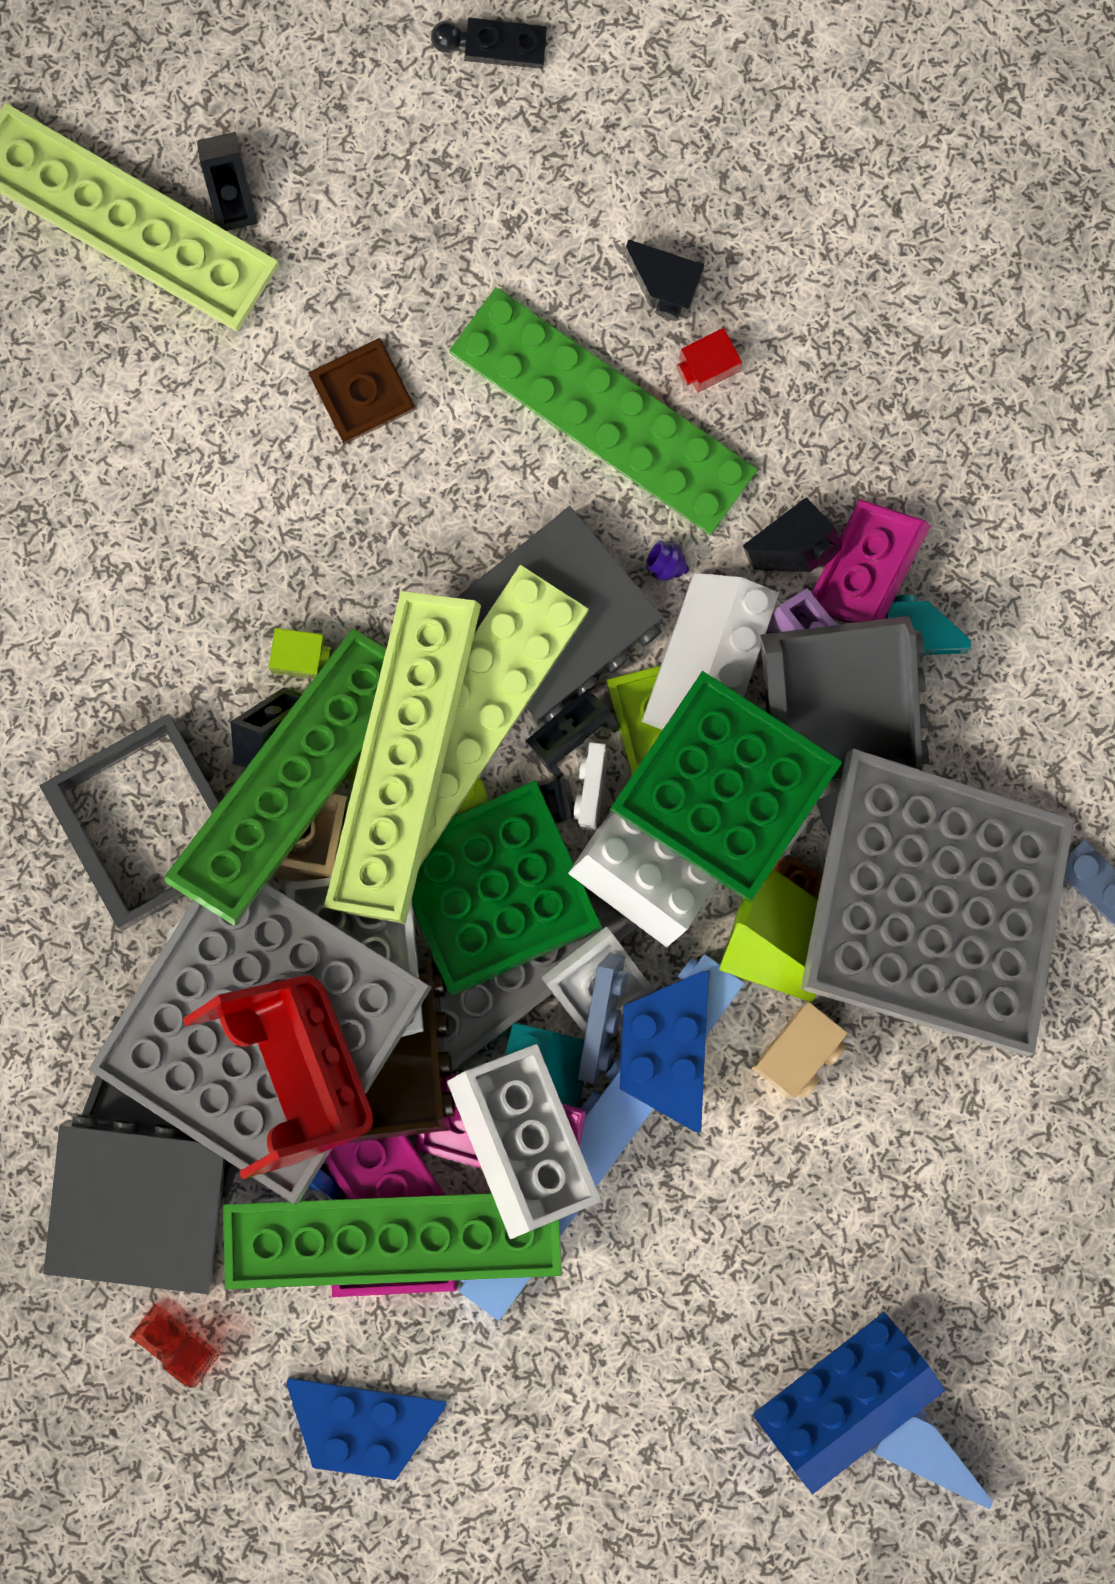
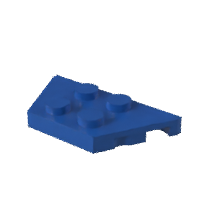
(667, 1049)
(360, 1427)

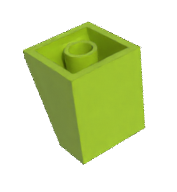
(772, 937)

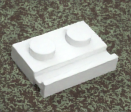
(593, 771)

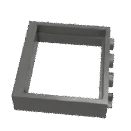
(56, 795)

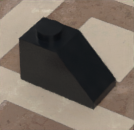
(226, 181)
(665, 279)
(794, 541)
(257, 724)

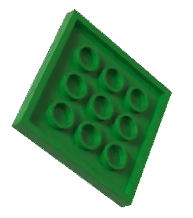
(726, 786)
(499, 890)

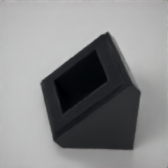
(559, 800)

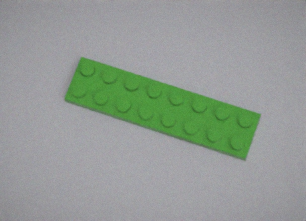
(603, 411)
(283, 785)
(380, 1242)

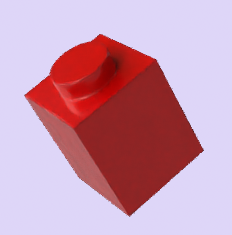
(708, 361)

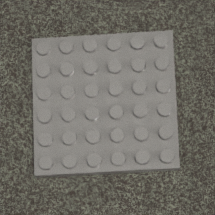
(938, 903)
(224, 1089)

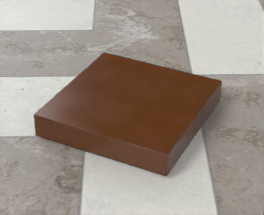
(362, 391)

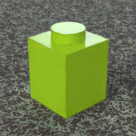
(298, 653)

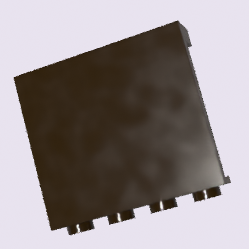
(411, 1086)

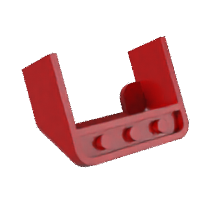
(305, 1063)

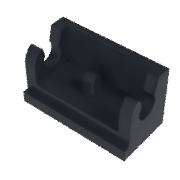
(570, 730)

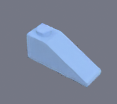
(926, 1453)

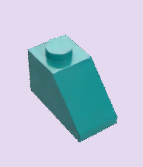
(938, 632)

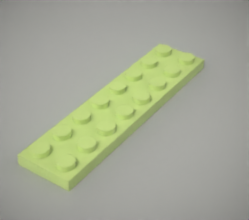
(130, 221)
(503, 672)
(402, 757)

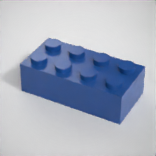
(849, 1402)

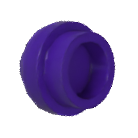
(666, 561)

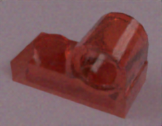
(176, 1346)

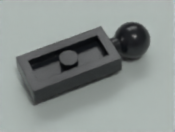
(493, 42)

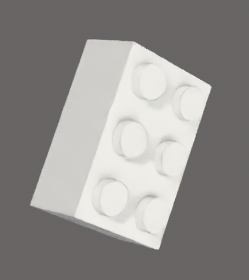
(642, 879)

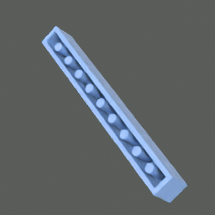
(607, 1130)

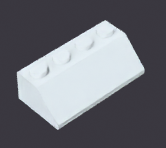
(713, 634)
(523, 1141)

